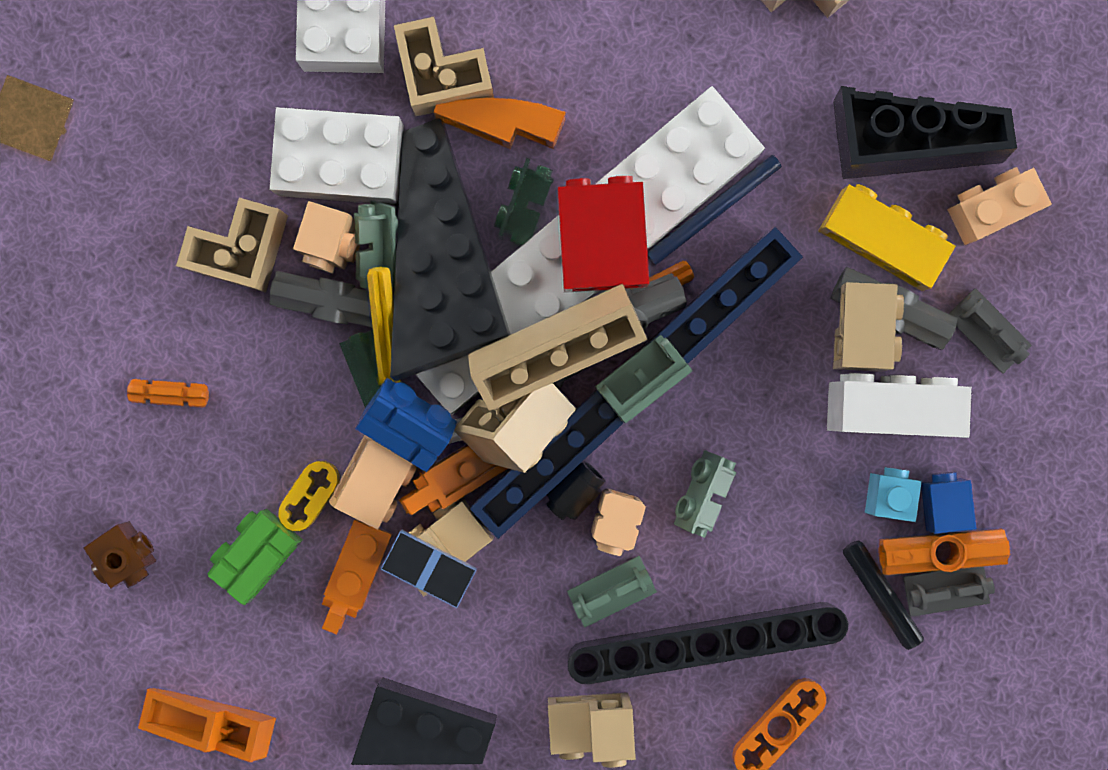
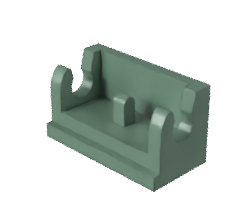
(643, 378)

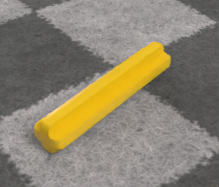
(382, 318)

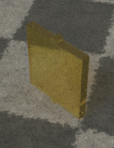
(32, 117)

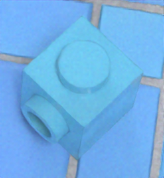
(893, 495)

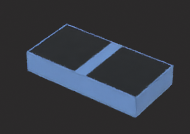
(429, 568)

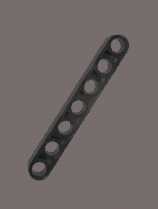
(726, 647)

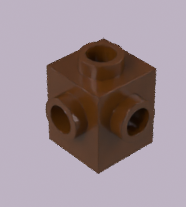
(121, 556)

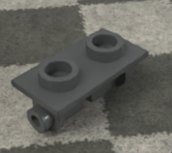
(990, 331)
(947, 590)

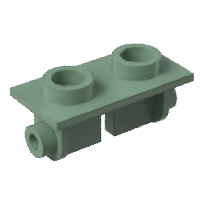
(377, 226)
(695, 510)
(611, 591)

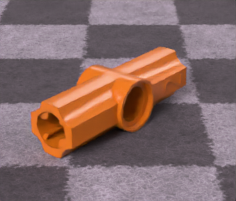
(967, 551)

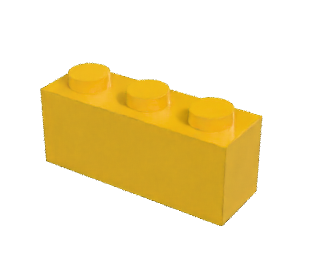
(887, 237)

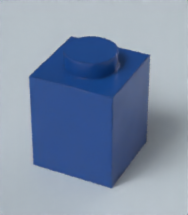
(948, 503)

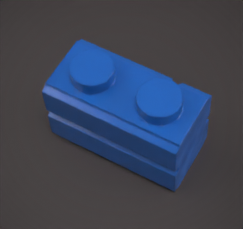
(407, 424)

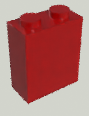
(603, 234)

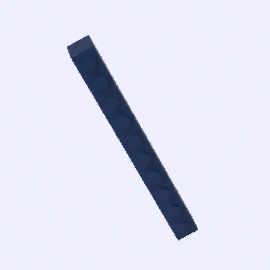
(595, 419)

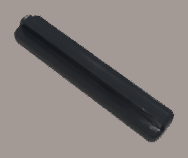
(883, 595)

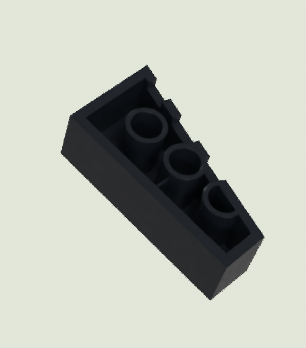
(908, 135)

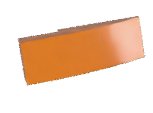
(503, 119)
(207, 724)

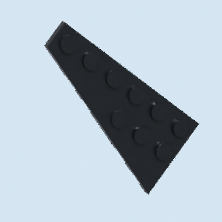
(442, 275)

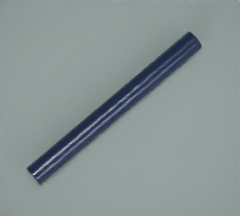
(714, 209)

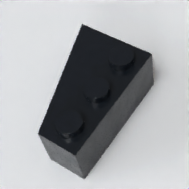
(421, 729)

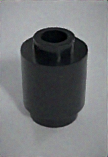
(575, 492)

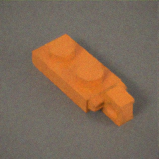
(449, 481)
(354, 573)

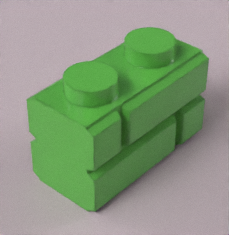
(253, 556)

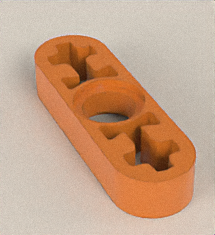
(781, 744)

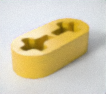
(301, 489)

